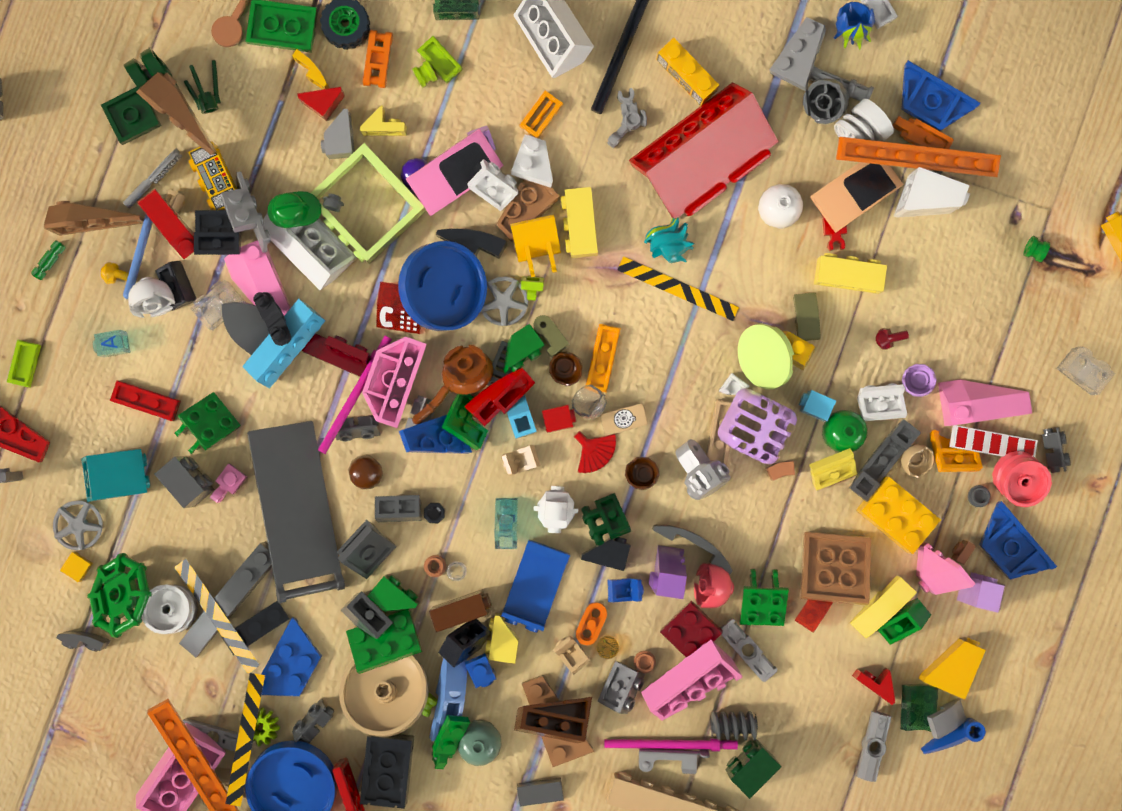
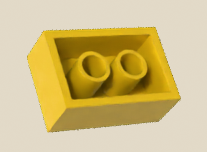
(899, 515)

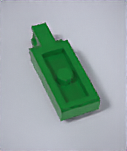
(448, 739)

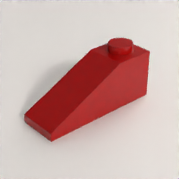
(168, 223)

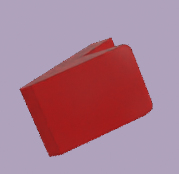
(882, 686)

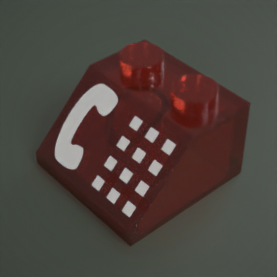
(391, 312)

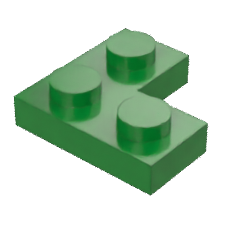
(461, 425)

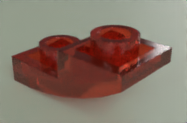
(812, 614)

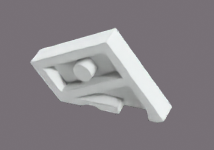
(533, 162)

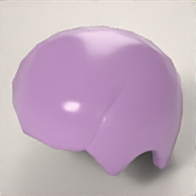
(919, 380)

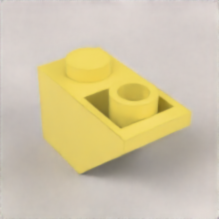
(504, 641)

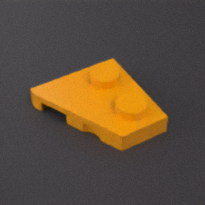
(953, 459)

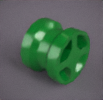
(1036, 249)

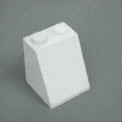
(930, 194)

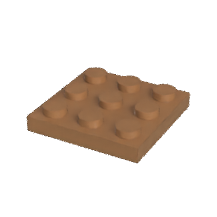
(836, 568)

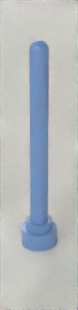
(138, 255)

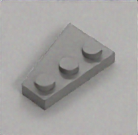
(799, 55)

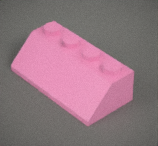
(168, 784)

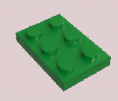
(281, 25)
(396, 643)

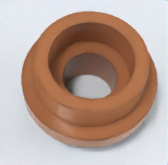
(431, 572)

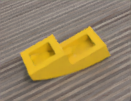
(314, 74)

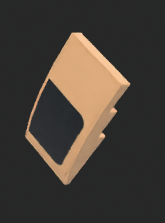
(855, 193)

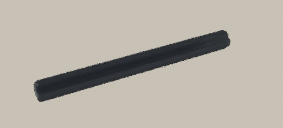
(619, 56)

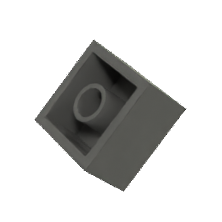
(185, 481)

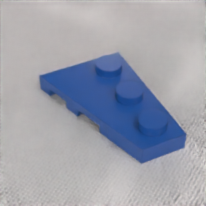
(432, 438)

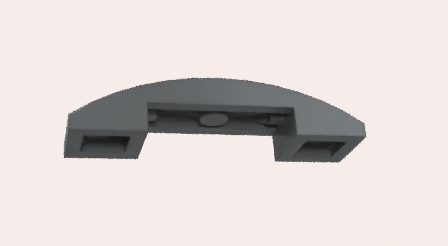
(883, 459)
(670, 532)

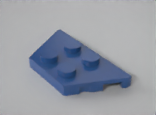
(932, 98)
(1012, 546)
(290, 663)

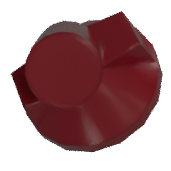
(885, 338)

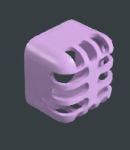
(775, 443)

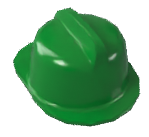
(294, 209)

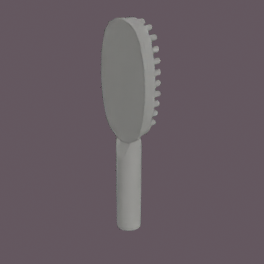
(154, 177)

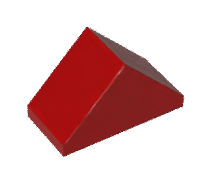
(322, 101)

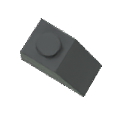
(366, 615)

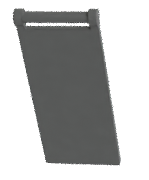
(295, 508)

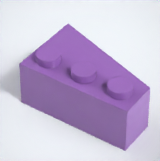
(669, 573)

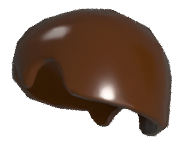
(565, 368)
(365, 472)
(642, 473)

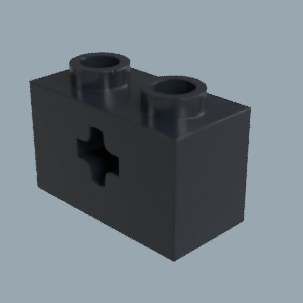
(464, 642)

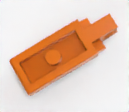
(921, 134)

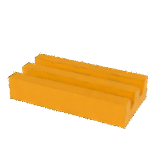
(530, 130)

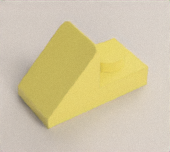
(376, 125)

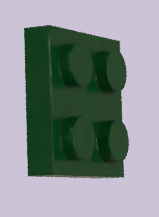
(130, 116)

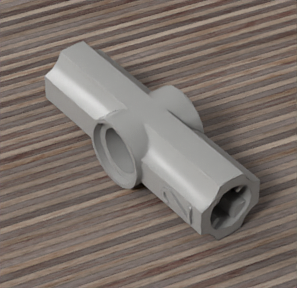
(870, 760)

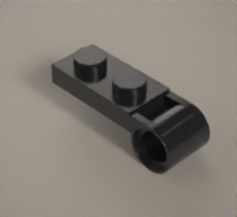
(261, 624)

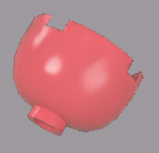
(714, 586)

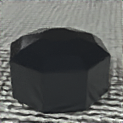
(434, 513)

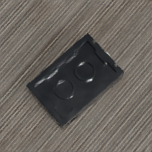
(387, 771)

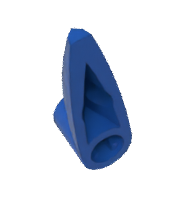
(956, 737)

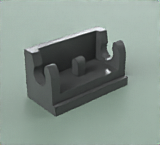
(398, 508)

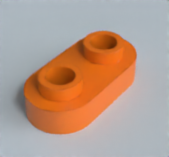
(591, 623)

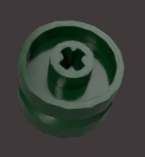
(152, 63)

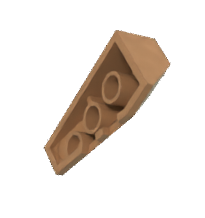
(168, 99)
(72, 218)

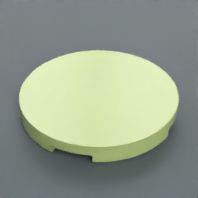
(765, 356)

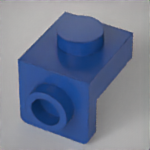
(625, 590)
(481, 671)

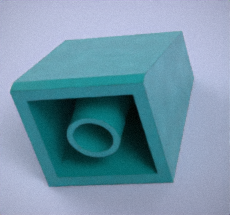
(115, 475)

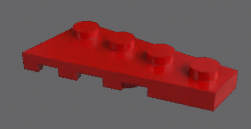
(21, 438)

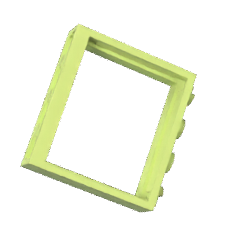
(396, 231)

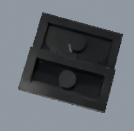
(215, 234)

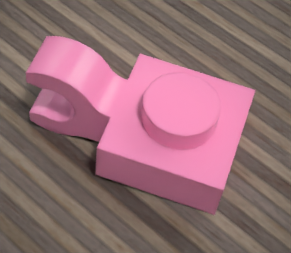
(230, 481)

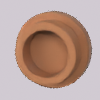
(644, 661)

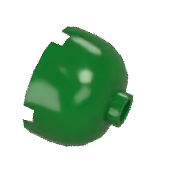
(844, 431)

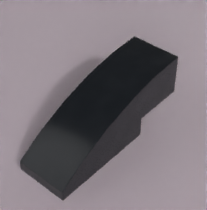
(474, 240)

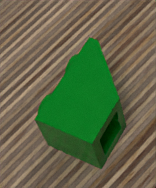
(522, 346)
(391, 596)

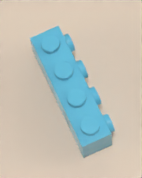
(270, 359)

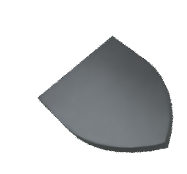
(244, 325)

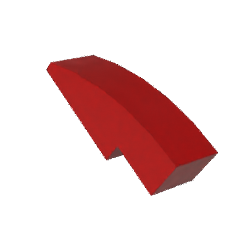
(500, 396)

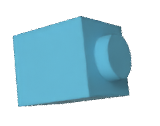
(816, 405)

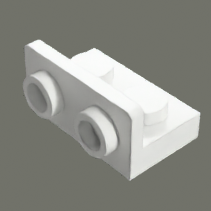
(493, 185)

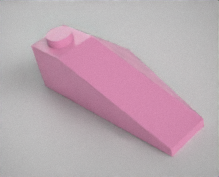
(976, 402)
(940, 573)

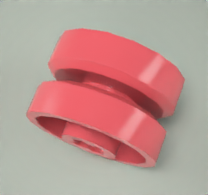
(1022, 479)

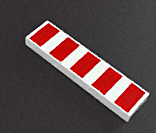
(990, 442)

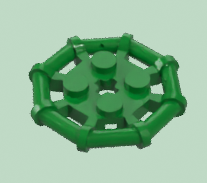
(105, 603)

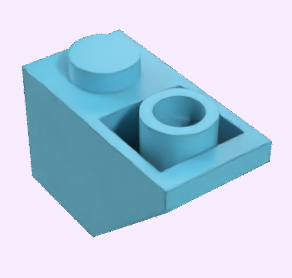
(521, 418)

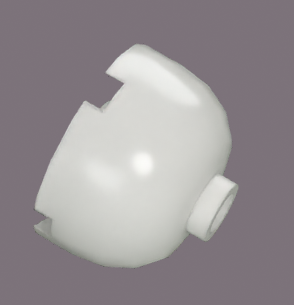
(780, 206)
(150, 297)

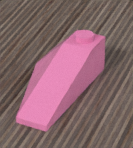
(256, 273)

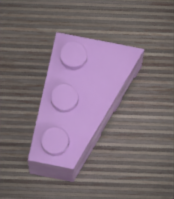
(984, 594)

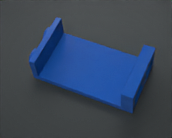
(535, 586)

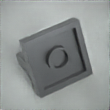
(365, 550)

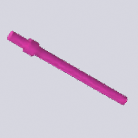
(343, 414)
(712, 744)

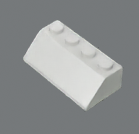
(554, 34)
(312, 250)

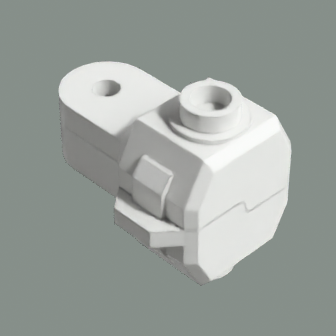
(555, 509)

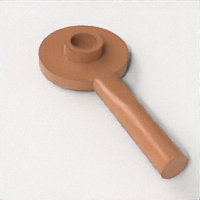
(227, 29)

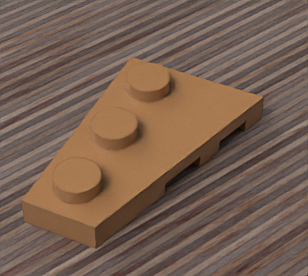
(529, 204)

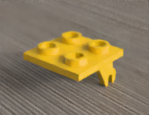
(536, 239)

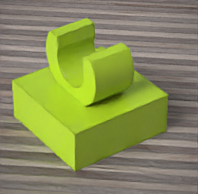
(533, 285)

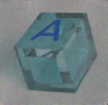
(111, 343)

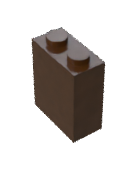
(460, 610)

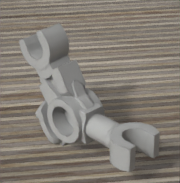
(631, 118)

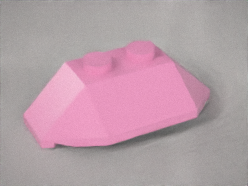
(392, 379)

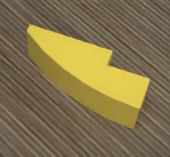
(883, 606)

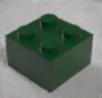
(752, 768)

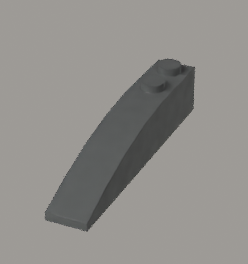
(229, 598)

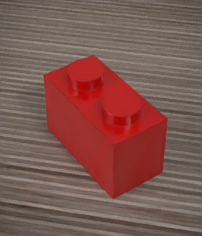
(559, 418)

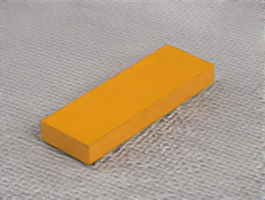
(603, 357)

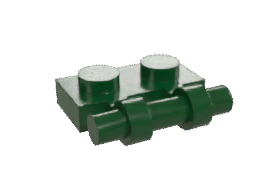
(612, 516)

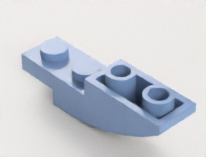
(451, 694)

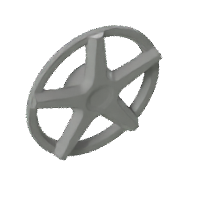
(504, 301)
(77, 525)

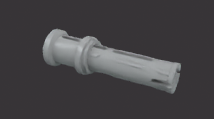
(853, 88)

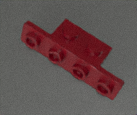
(338, 353)

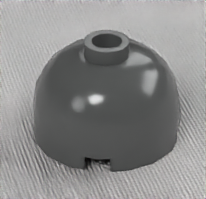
(826, 101)

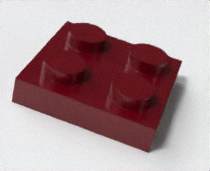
(690, 629)

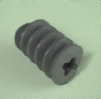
(733, 725)

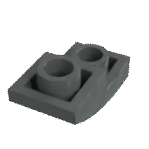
(76, 639)

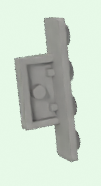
(242, 211)

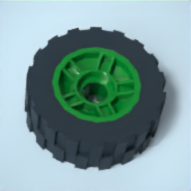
(343, 11)

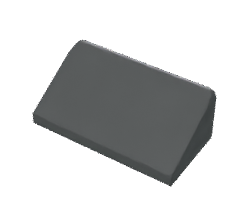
(540, 792)

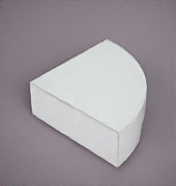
(732, 385)

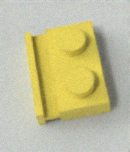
(833, 469)

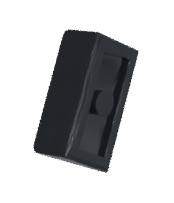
(176, 278)

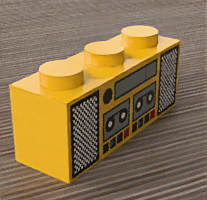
(687, 71)
(213, 175)

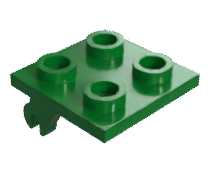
(208, 422)
(764, 605)

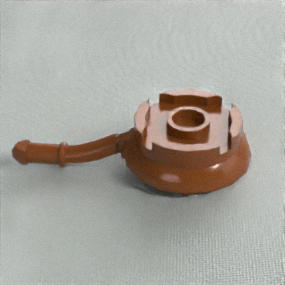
(464, 372)

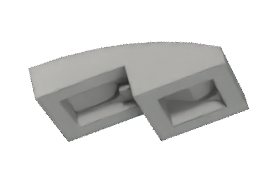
(947, 719)

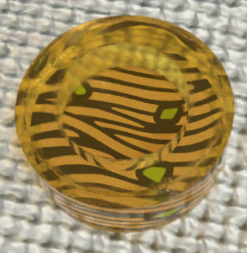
(607, 647)

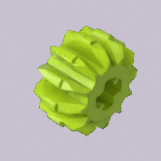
(268, 729)

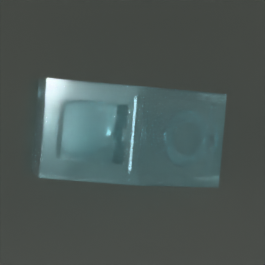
(506, 523)

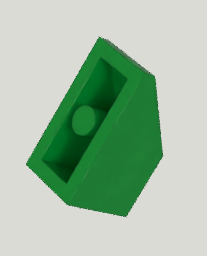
(905, 622)

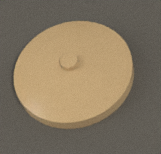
(384, 698)

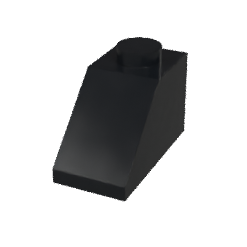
(610, 554)

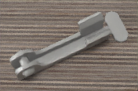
(689, 758)

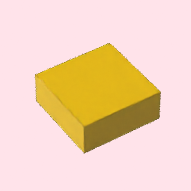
(76, 566)

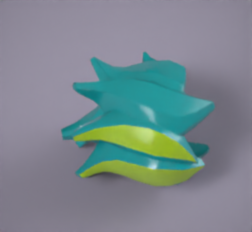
(669, 241)

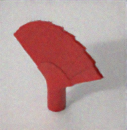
(595, 452)

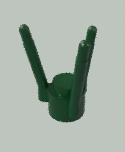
(206, 102)

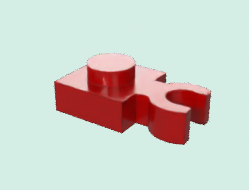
(834, 237)

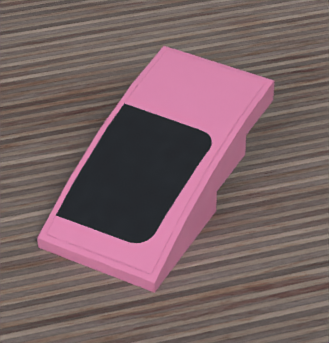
(448, 174)

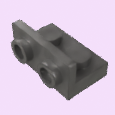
(621, 688)

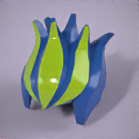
(854, 23)

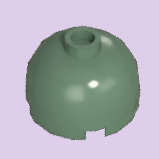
(480, 743)

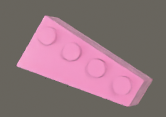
(690, 680)

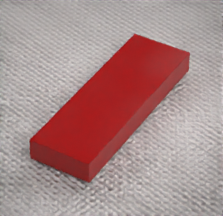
(145, 400)

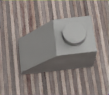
(338, 137)

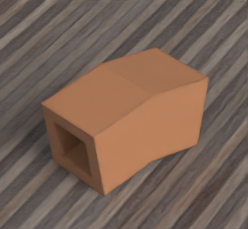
(780, 469)

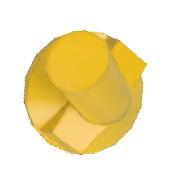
(111, 272)

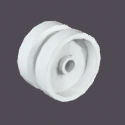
(181, 605)

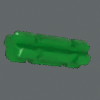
(48, 260)

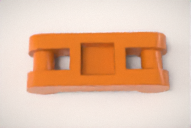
(377, 58)

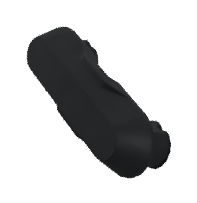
(273, 318)

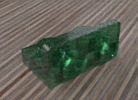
(456, 9)

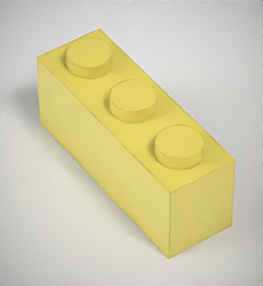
(579, 222)
(850, 273)

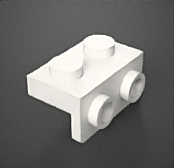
(882, 402)

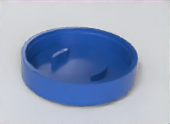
(442, 286)
(291, 779)

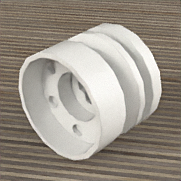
(865, 123)

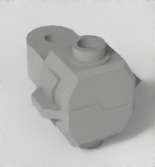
(703, 475)

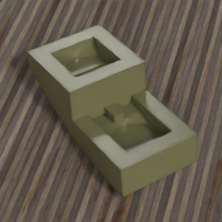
(807, 316)

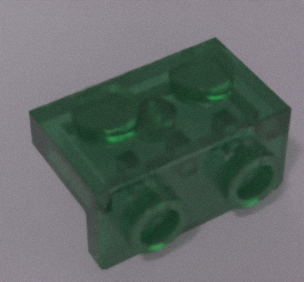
(916, 704)

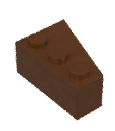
(556, 720)

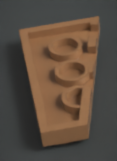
(559, 751)

